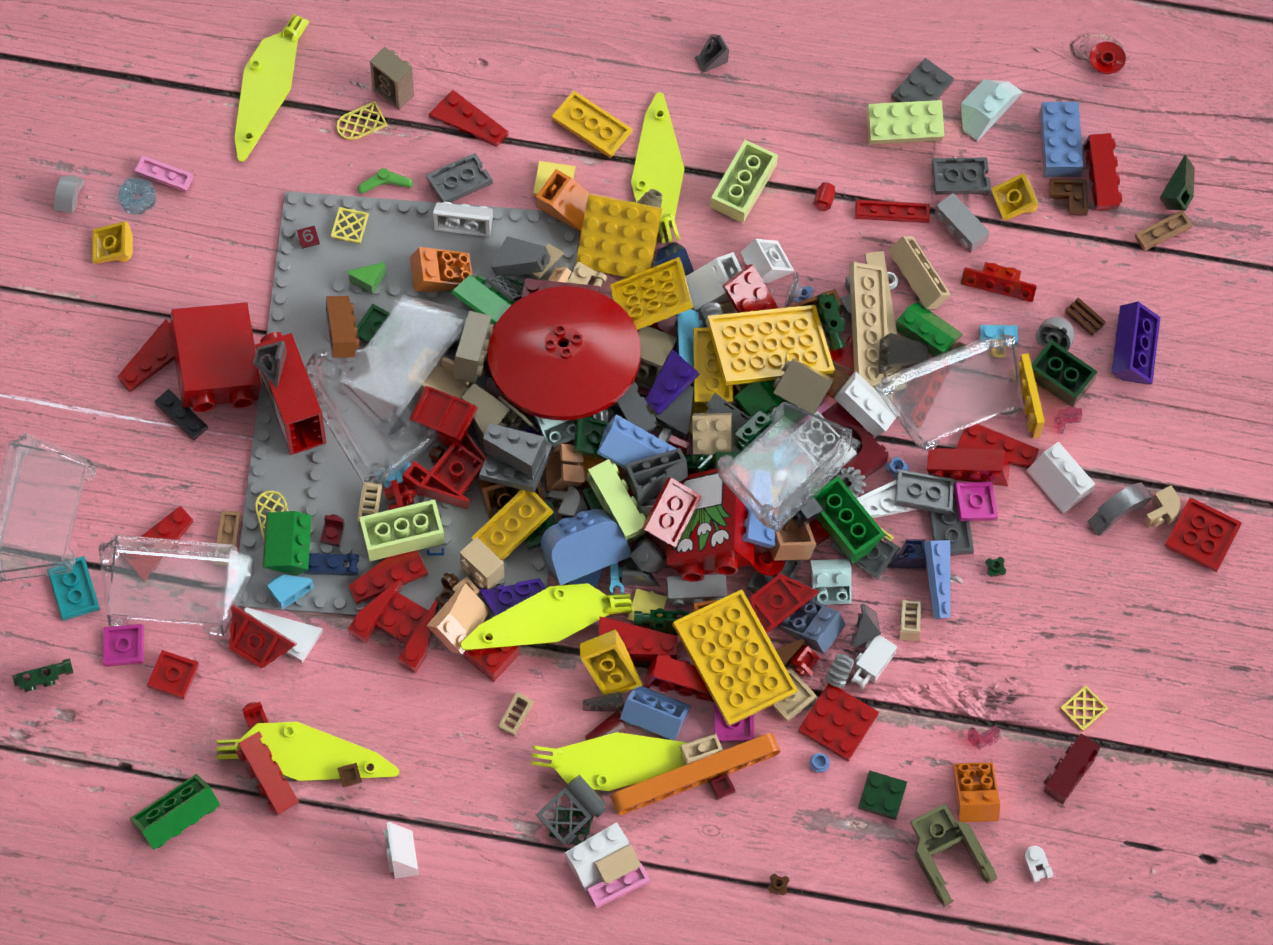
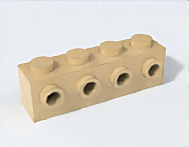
(919, 272)

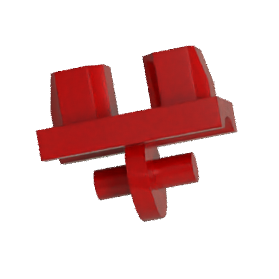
(403, 495)

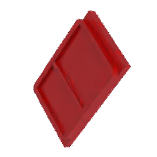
(443, 413)

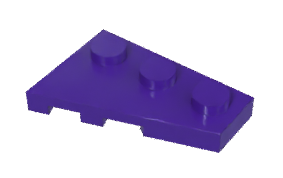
(671, 382)
(506, 597)

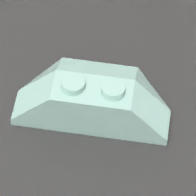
(986, 106)

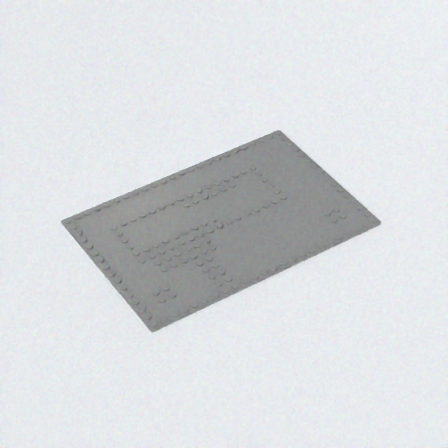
(322, 477)

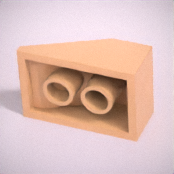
(458, 618)

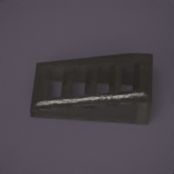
(610, 702)

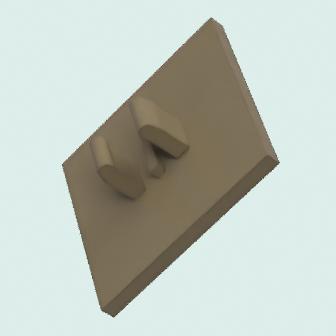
(517, 417)

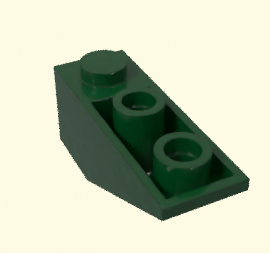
(1180, 188)
(698, 463)

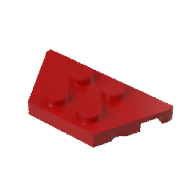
(780, 600)
(256, 639)

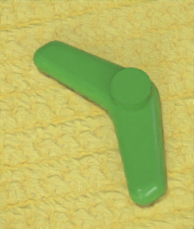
(384, 177)

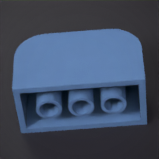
(583, 545)

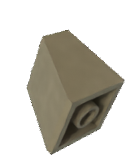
(654, 352)
(802, 385)
(489, 410)

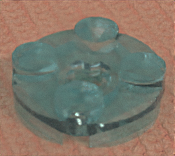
(143, 203)

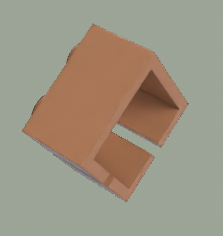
(564, 469)
(793, 542)

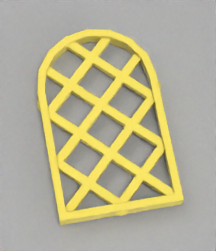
(362, 134)
(271, 510)

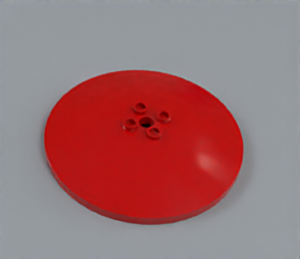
(571, 379)

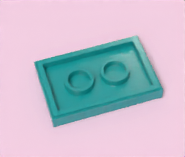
(75, 591)

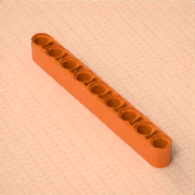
(695, 774)

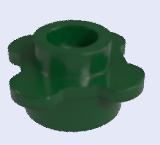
(992, 571)

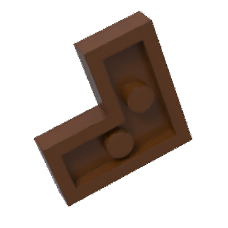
(1072, 189)

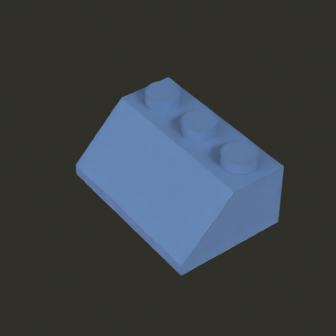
(655, 712)

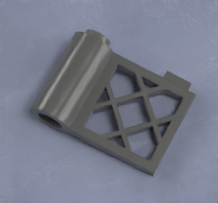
(583, 798)

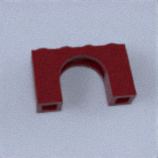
(872, 454)

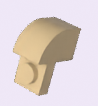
(1167, 507)

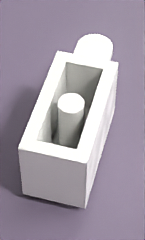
(873, 660)

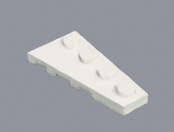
(881, 501)
(301, 633)

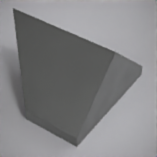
(713, 53)
(271, 360)
(635, 576)
(867, 626)

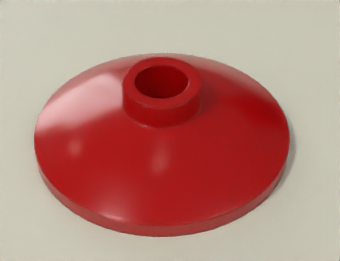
(1107, 51)
(764, 562)

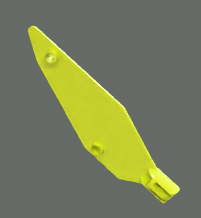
(266, 84)
(659, 164)
(547, 617)
(311, 753)
(613, 760)

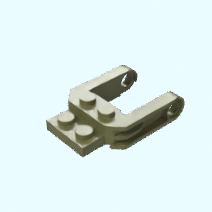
(938, 833)

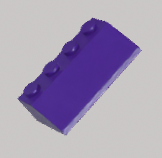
(1136, 343)

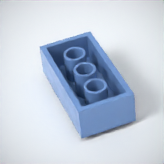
(1061, 139)

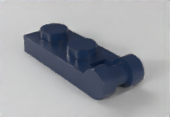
(333, 564)

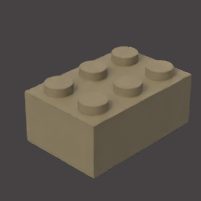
(392, 77)
(473, 347)

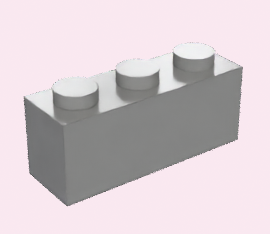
(961, 223)
(686, 593)

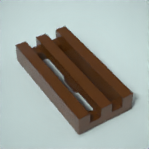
(1091, 314)

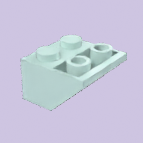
(556, 431)
(831, 580)

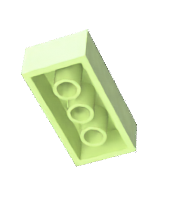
(905, 122)
(744, 181)
(615, 499)
(402, 530)

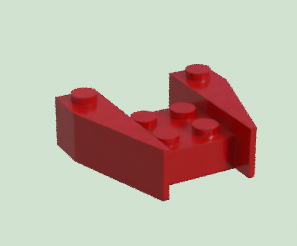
(450, 475)
(399, 619)

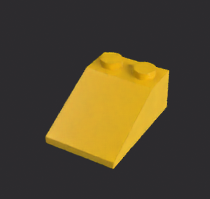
(609, 663)

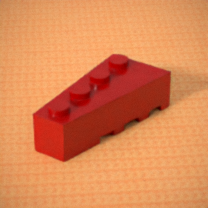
(1103, 171)
(970, 465)
(641, 642)
(677, 676)
(266, 773)

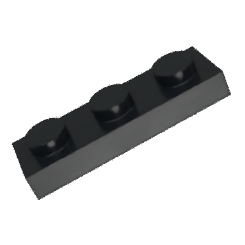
(183, 417)

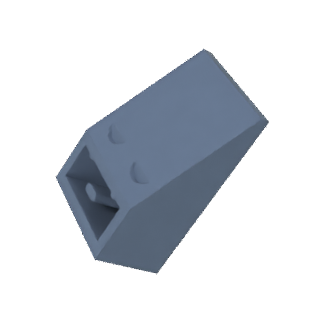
(815, 625)

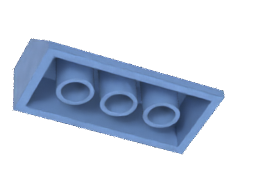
(627, 443)

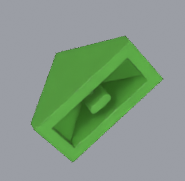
(368, 277)

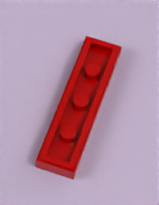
(892, 211)

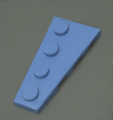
(758, 533)
(939, 576)

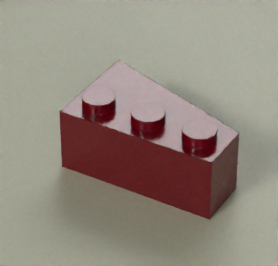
(1071, 768)

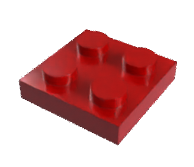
(173, 674)

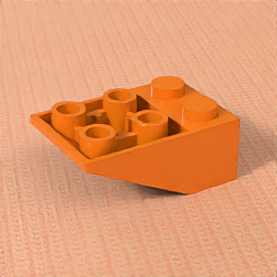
(563, 199)
(439, 269)
(976, 792)

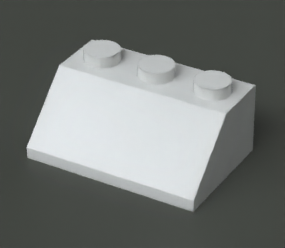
(463, 219)
(865, 405)
(1061, 478)
(583, 856)

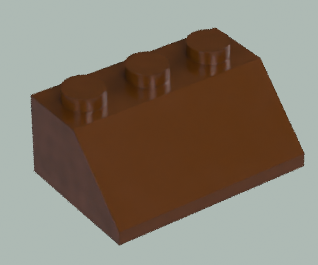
(497, 496)

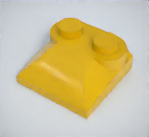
(1015, 197)
(112, 243)

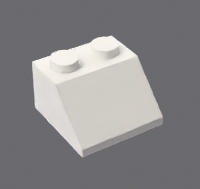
(767, 259)

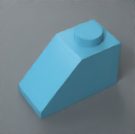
(288, 589)

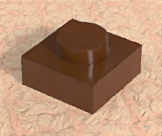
(349, 775)

